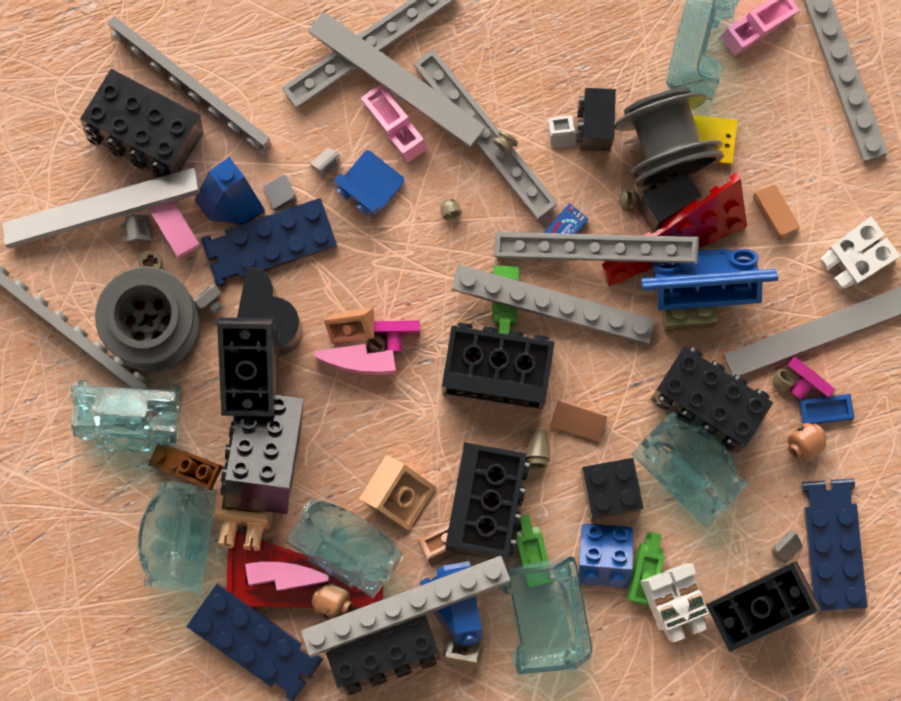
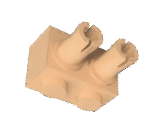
(234, 517)

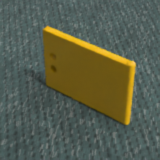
(716, 129)

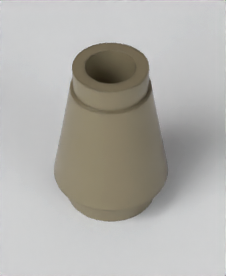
(538, 449)

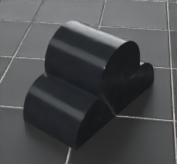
(261, 301)
(247, 366)
(763, 606)

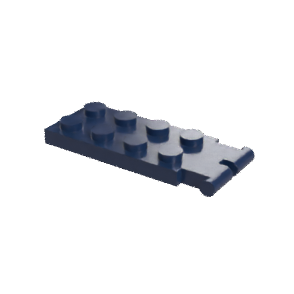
(270, 241)
(834, 545)
(253, 641)

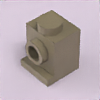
(471, 660)

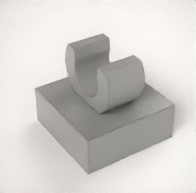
(137, 228)
(207, 297)

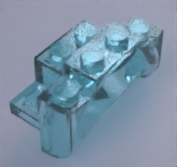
(123, 416)
(691, 467)
(176, 537)
(345, 546)

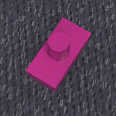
(394, 332)
(808, 380)

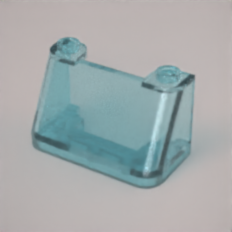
(688, 62)
(549, 616)

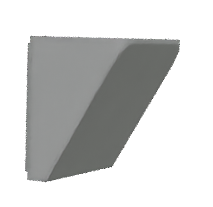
(561, 131)
(325, 161)
(280, 192)
(787, 546)

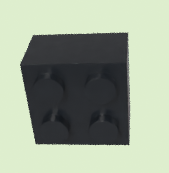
(598, 119)
(666, 200)
(611, 488)

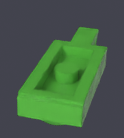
(500, 313)
(530, 542)
(647, 564)

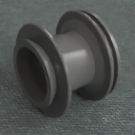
(668, 136)
(119, 303)

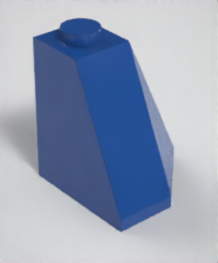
(228, 196)
(461, 618)

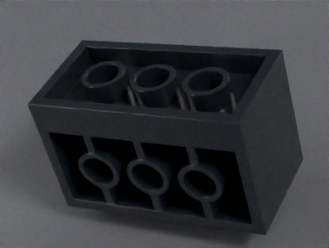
(493, 383)
(474, 488)

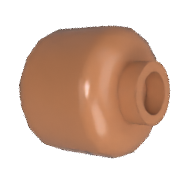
(807, 441)
(331, 601)

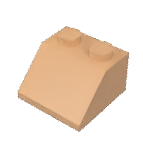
(397, 492)

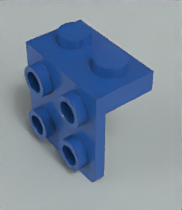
(369, 184)
(606, 555)

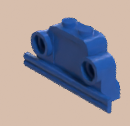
(716, 280)

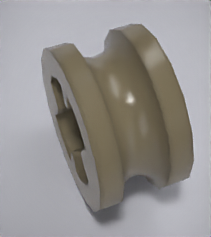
(505, 142)
(144, 258)

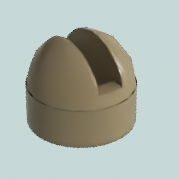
(623, 200)
(450, 209)
(372, 348)
(783, 380)

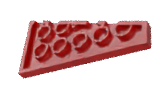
(708, 220)
(266, 594)

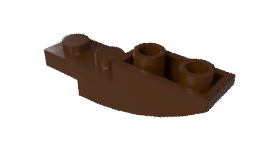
(185, 466)

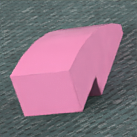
(758, 24)
(394, 123)
(175, 228)
(358, 361)
(285, 575)

